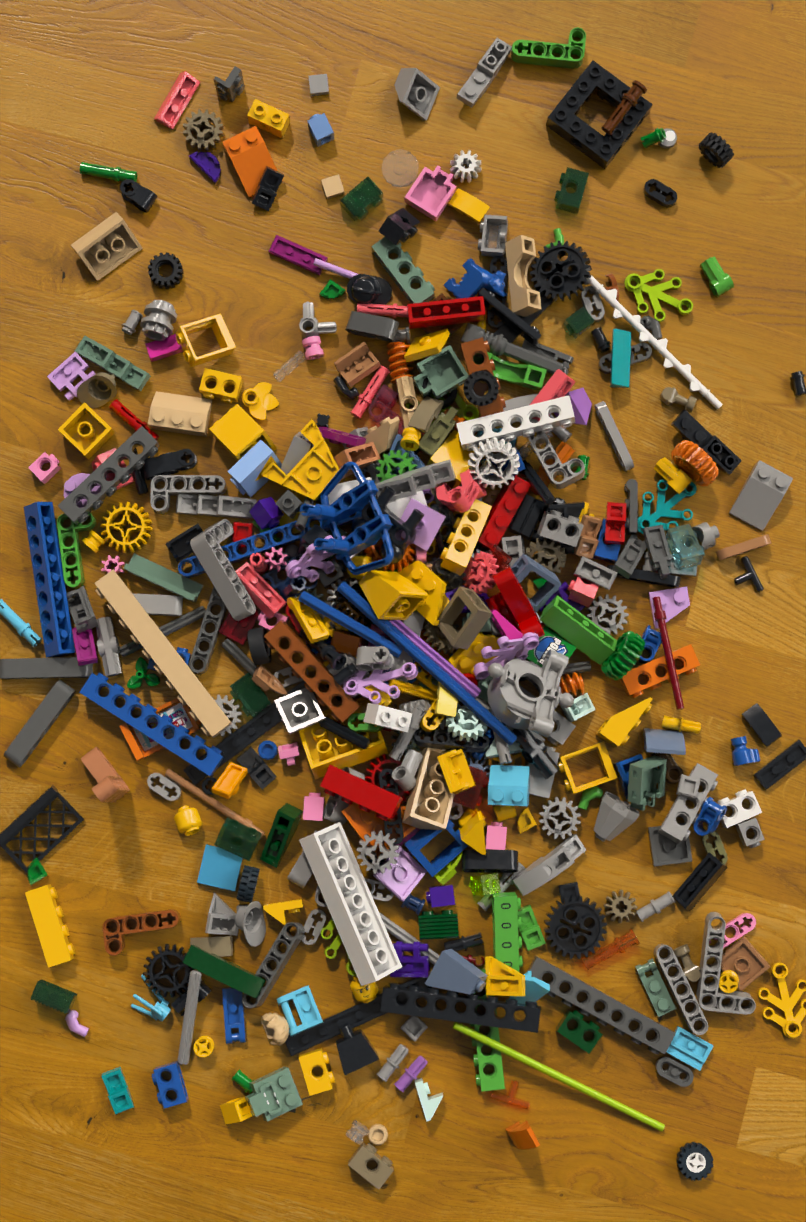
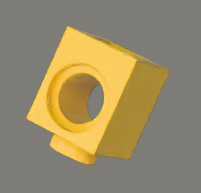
(236, 1110)

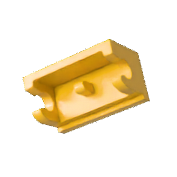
(456, 771)

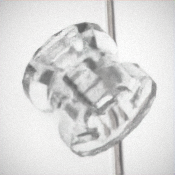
(357, 1132)

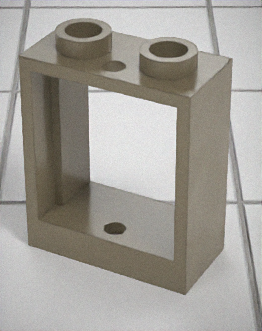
(474, 623)

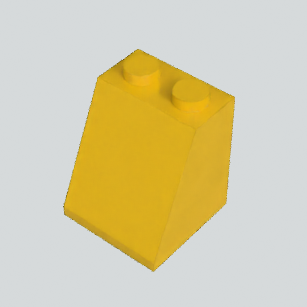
(239, 432)
(459, 458)
(391, 594)

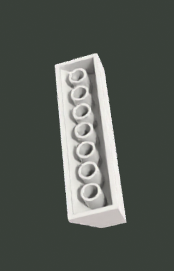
(350, 904)

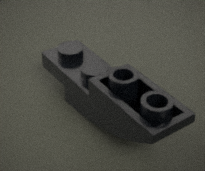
(716, 449)

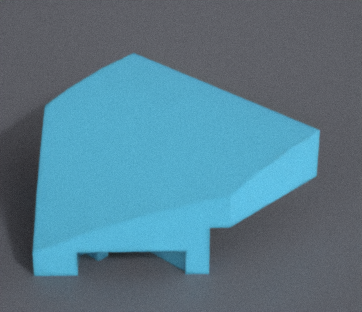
(533, 989)

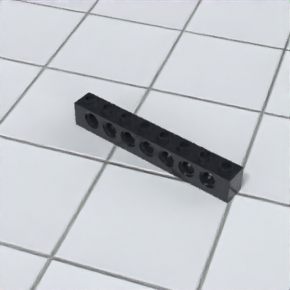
(450, 1013)

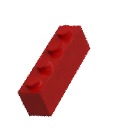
(446, 312)
(503, 512)
(361, 792)

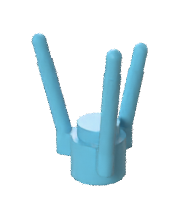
(158, 1011)

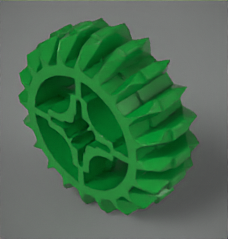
(626, 654)

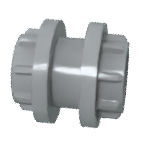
(158, 320)

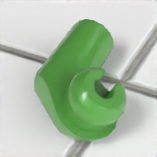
(589, 794)

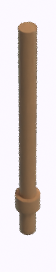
(210, 800)

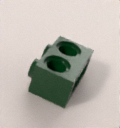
(576, 1035)

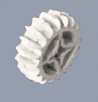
(505, 453)

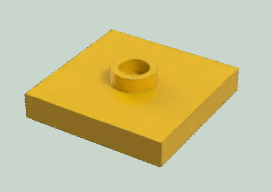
(427, 345)

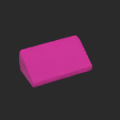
(163, 349)

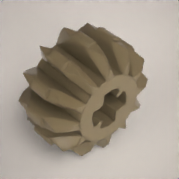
(624, 900)

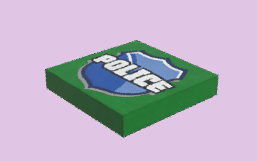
(550, 641)

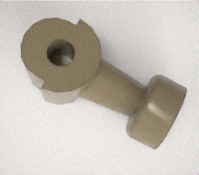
(671, 396)
(690, 970)

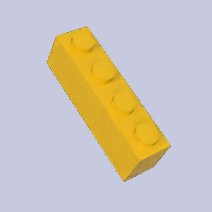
(50, 925)

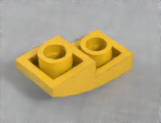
(468, 205)

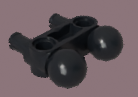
(397, 527)

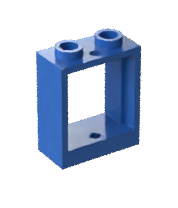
(422, 837)

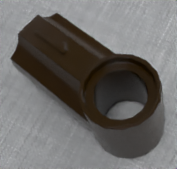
(670, 765)

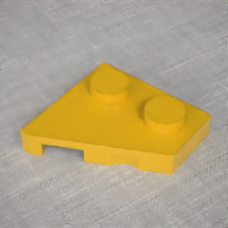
(503, 979)

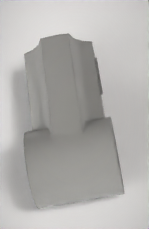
(405, 773)

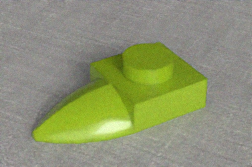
(448, 871)

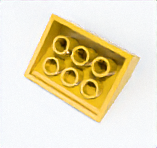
(327, 748)

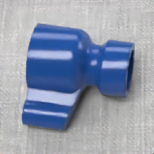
(741, 754)

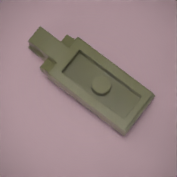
(438, 432)

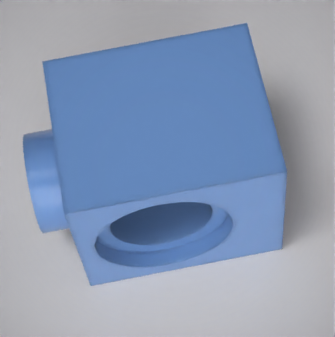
(320, 129)

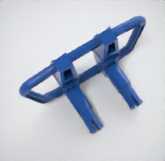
(345, 506)

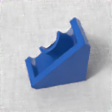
(622, 771)

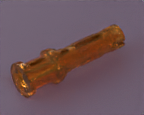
(619, 945)

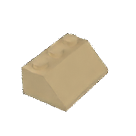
(106, 246)
(180, 414)

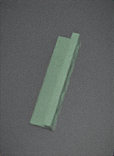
(164, 578)

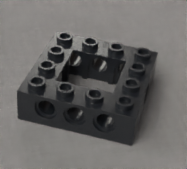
(566, 124)

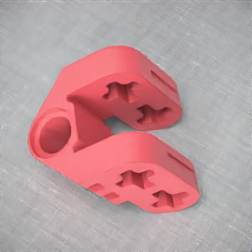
(461, 498)

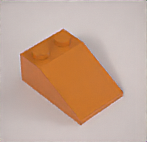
(249, 158)

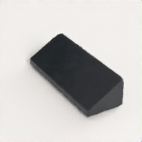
(699, 881)

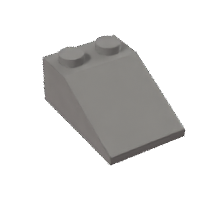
(760, 495)

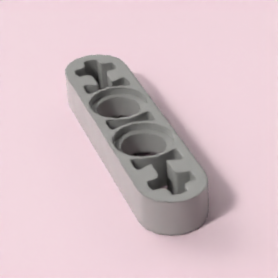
(614, 436)

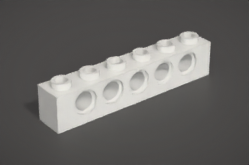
(523, 415)

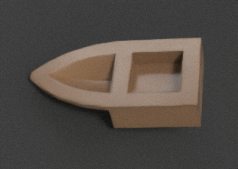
(267, 680)

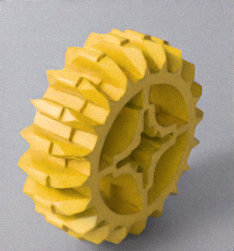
(109, 526)

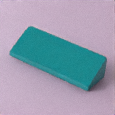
(620, 358)

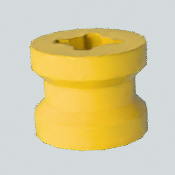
(410, 439)
(94, 541)
(727, 985)
(201, 1049)

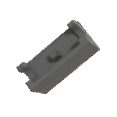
(81, 610)

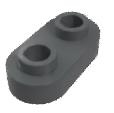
(673, 1071)

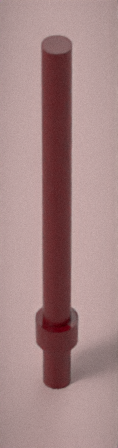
(660, 617)

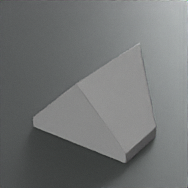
(221, 918)

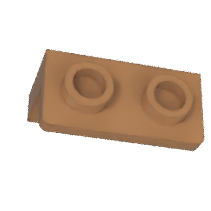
(357, 364)

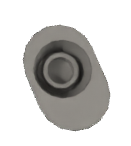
(251, 921)

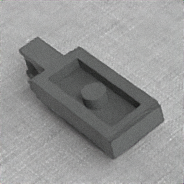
(658, 549)

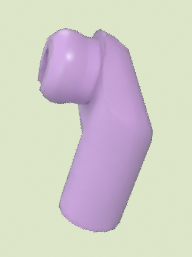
(73, 1024)

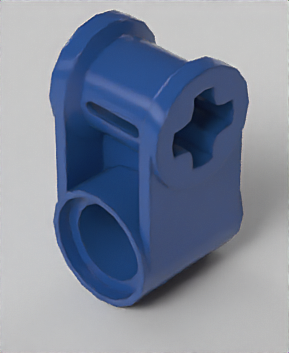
(652, 643)
(710, 813)

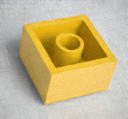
(86, 431)

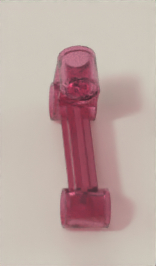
(385, 400)

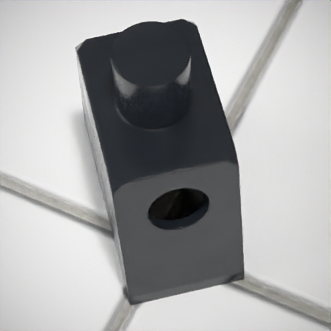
(354, 1049)

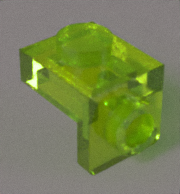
(485, 884)

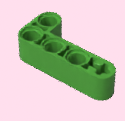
(547, 49)
(74, 550)

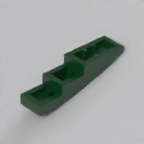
(224, 971)

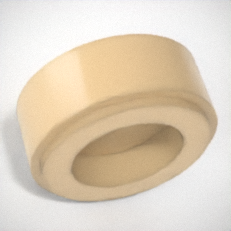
(378, 1134)

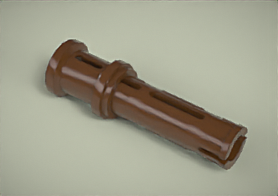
(628, 100)

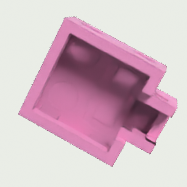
(431, 192)

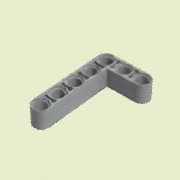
(220, 570)
(713, 970)

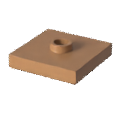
(744, 961)

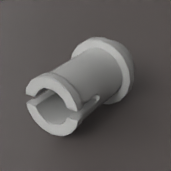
(131, 323)

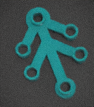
(663, 508)

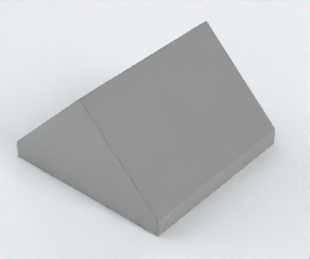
(299, 710)

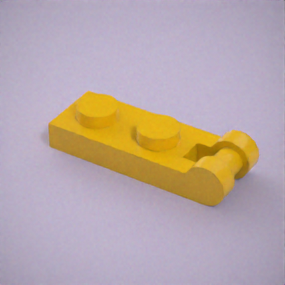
(309, 620)

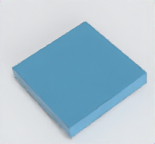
(219, 868)

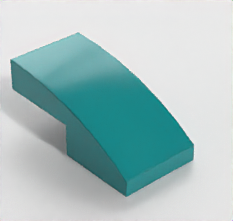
(117, 1090)

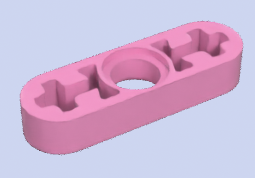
(745, 929)

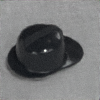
(369, 289)

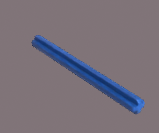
(349, 623)

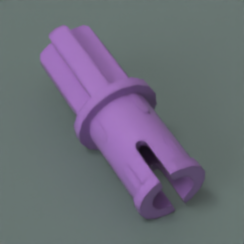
(411, 1073)

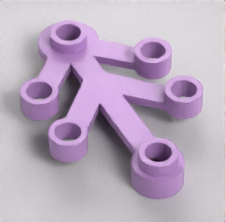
(298, 568)
(520, 650)
(376, 680)

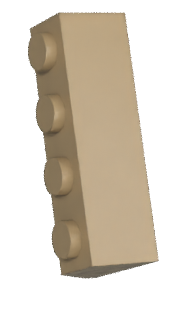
(430, 798)

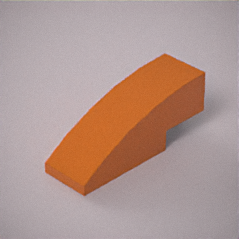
(522, 1135)

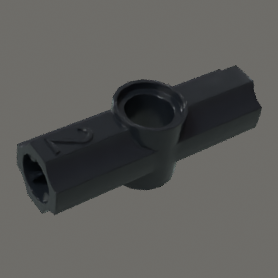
(535, 752)

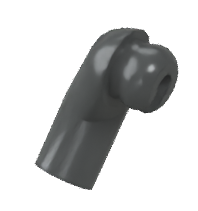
(652, 325)

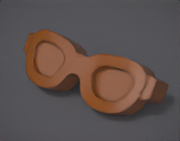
(613, 284)

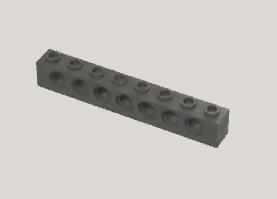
(663, 1035)

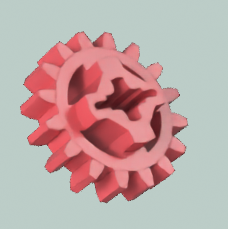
(480, 573)

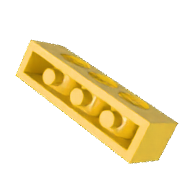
(458, 561)

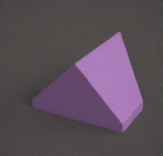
(581, 405)

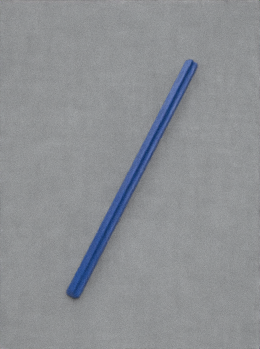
(428, 664)

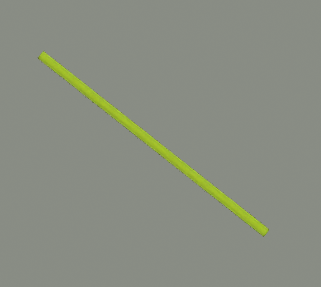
(558, 1076)

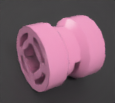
(312, 347)

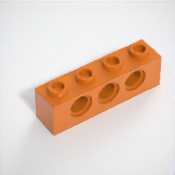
(630, 680)

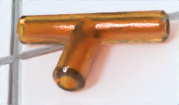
(510, 1098)

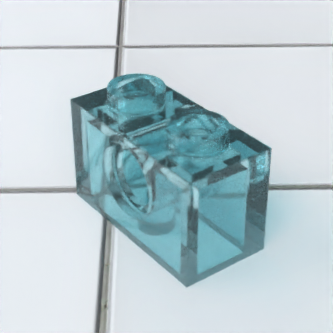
(684, 556)

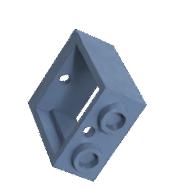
(523, 567)

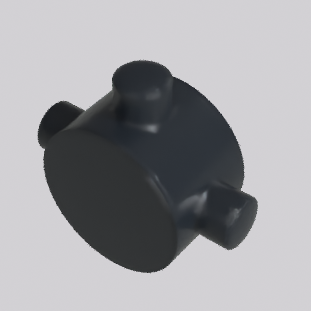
(322, 420)

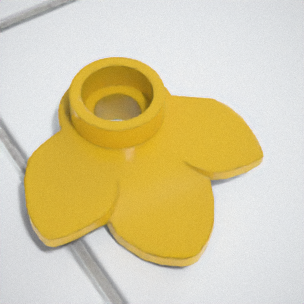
(263, 400)

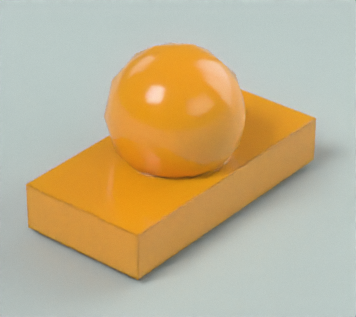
(229, 781)

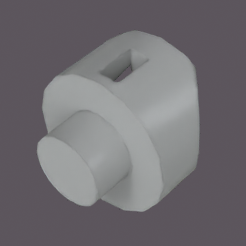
(706, 534)

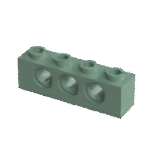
(382, 250)

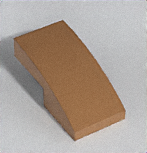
(587, 542)

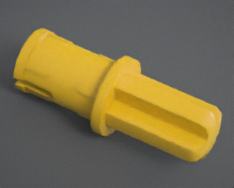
(681, 724)

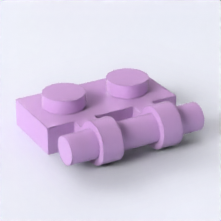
(68, 372)

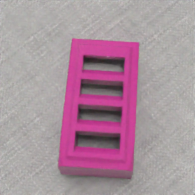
(505, 626)

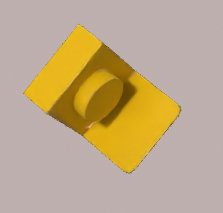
(278, 909)

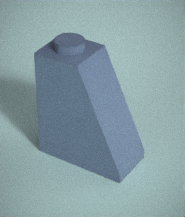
(456, 974)

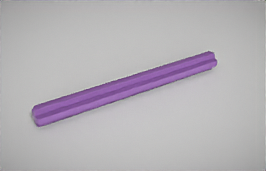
(462, 680)

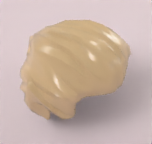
(276, 1028)

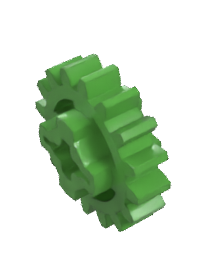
(391, 464)

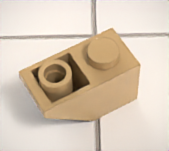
(384, 435)

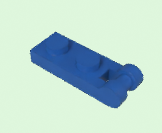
(233, 1015)

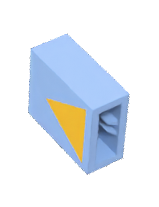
(247, 471)

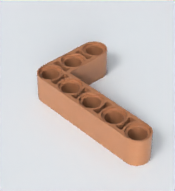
(110, 784)

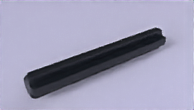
(538, 484)

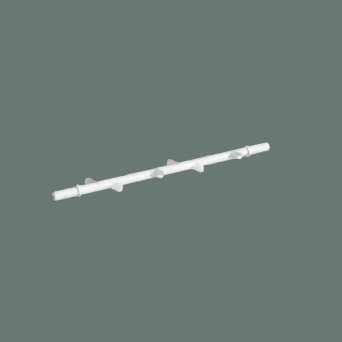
(659, 345)

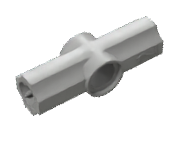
(108, 646)

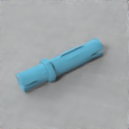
(22, 628)

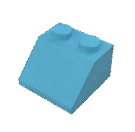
(509, 785)

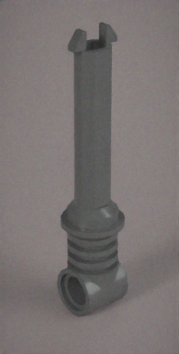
(500, 346)

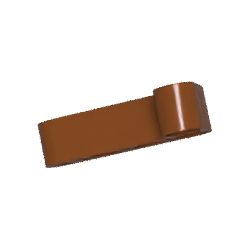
(142, 926)

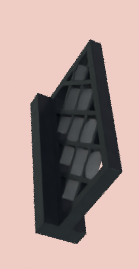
(28, 815)

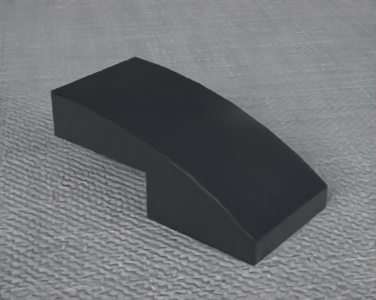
(267, 188)
(762, 725)
(256, 767)

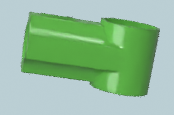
(718, 280)

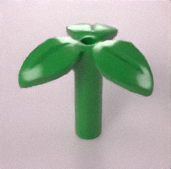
(136, 681)

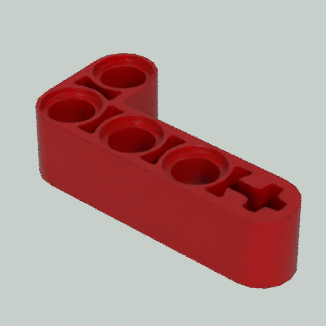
(518, 602)

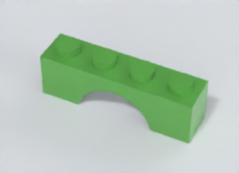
(519, 374)

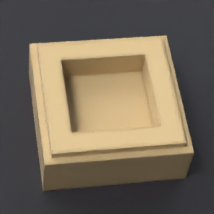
(332, 186)

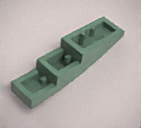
(112, 363)

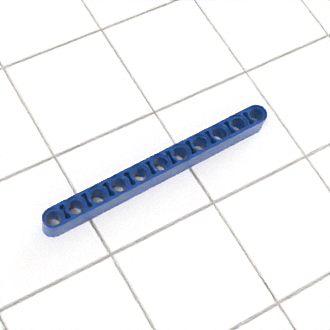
(250, 542)

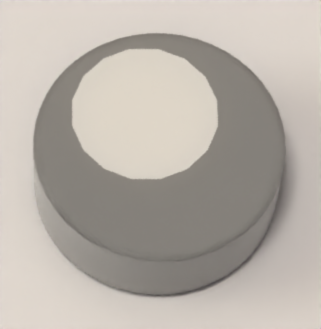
(670, 140)

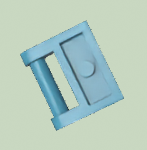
(306, 1009)

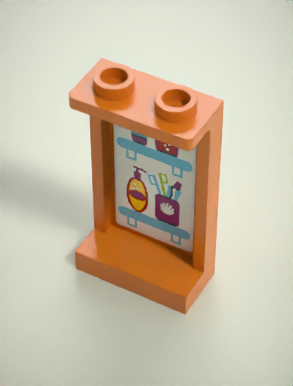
(144, 746)

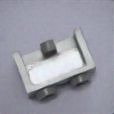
(493, 236)

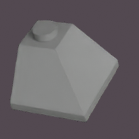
(416, 91)

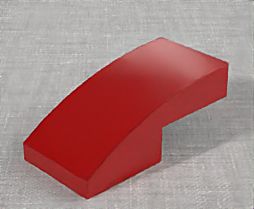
(615, 523)

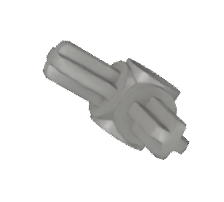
(309, 321)

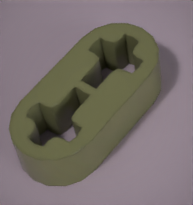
(718, 846)

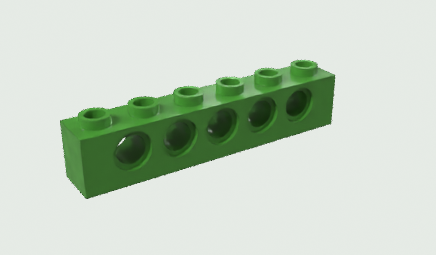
(494, 1080)

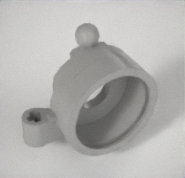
(523, 711)

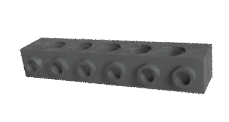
(110, 465)

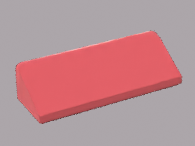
(177, 100)
(555, 388)
(260, 591)

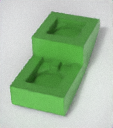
(530, 929)

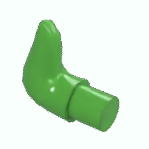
(558, 237)

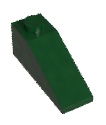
(281, 834)

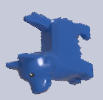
(475, 280)

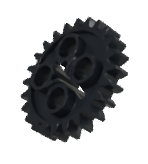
(551, 258)
(582, 911)

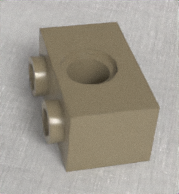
(377, 1175)

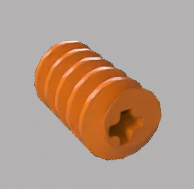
(398, 363)
(572, 684)

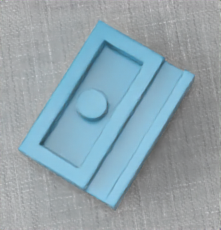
(689, 1048)

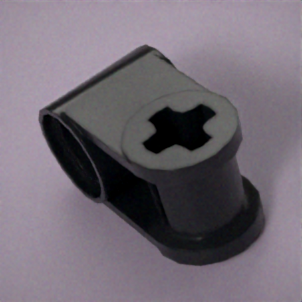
(139, 197)

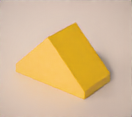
(473, 833)

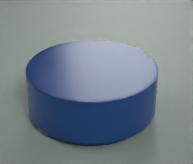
(267, 750)

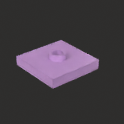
(427, 527)
(402, 876)

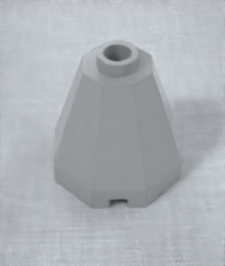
(613, 817)

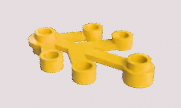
(786, 1003)

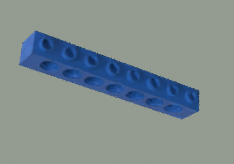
(49, 579)
(92, 691)

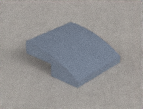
(664, 741)

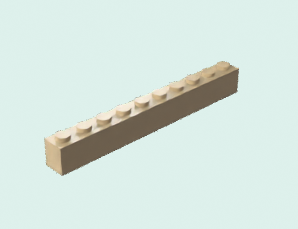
(163, 653)

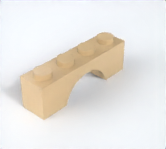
(519, 256)

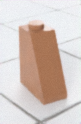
(362, 455)

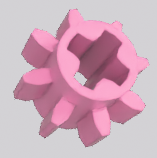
(278, 554)
(107, 565)

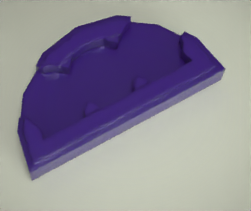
(208, 164)

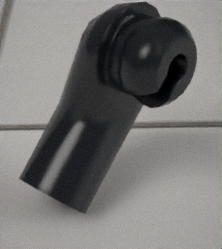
(343, 388)

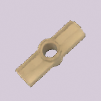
(406, 395)

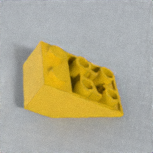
(616, 728)

